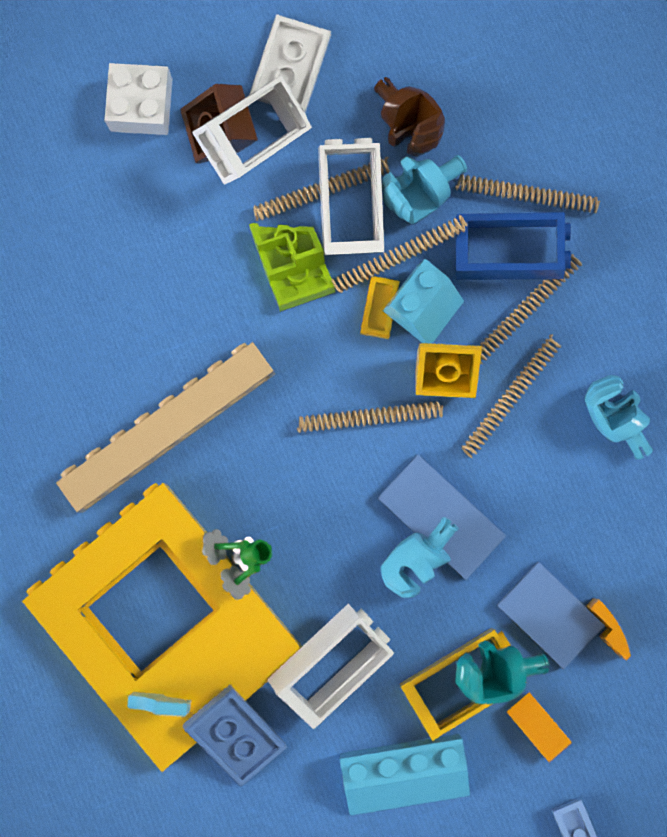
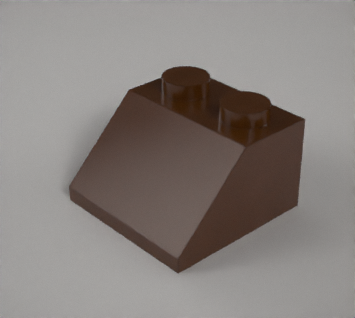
(211, 103)

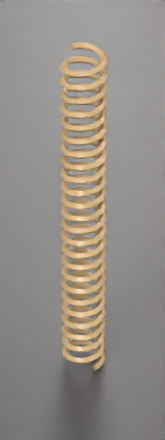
(527, 192)
(297, 195)
(430, 244)
(578, 262)
(507, 395)
(369, 416)

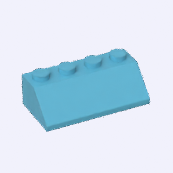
(405, 774)

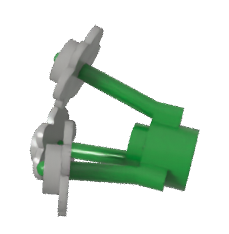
(248, 555)

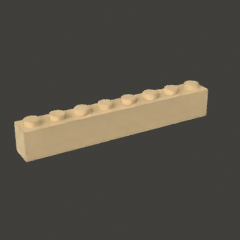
(164, 428)

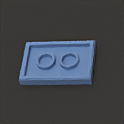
(550, 615)
(234, 735)

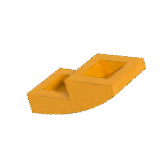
(613, 634)
(539, 727)

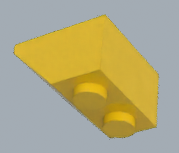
(447, 370)

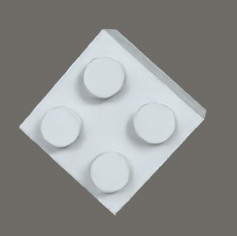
(138, 99)

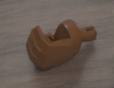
(411, 114)

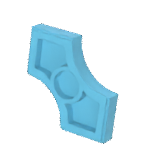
(159, 704)

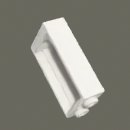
(360, 146)
(221, 152)
(345, 681)

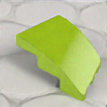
(292, 263)

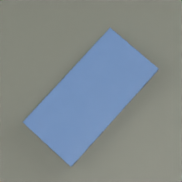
(421, 500)

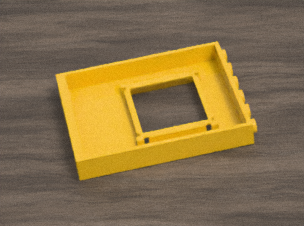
(231, 646)

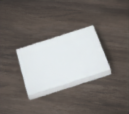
(296, 54)

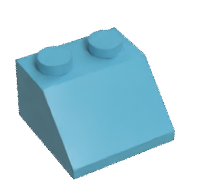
(424, 302)

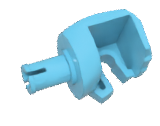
(420, 187)
(618, 419)
(419, 554)

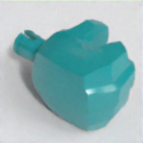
(500, 676)

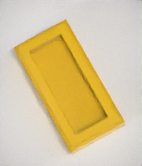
(375, 321)

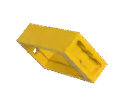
(408, 686)

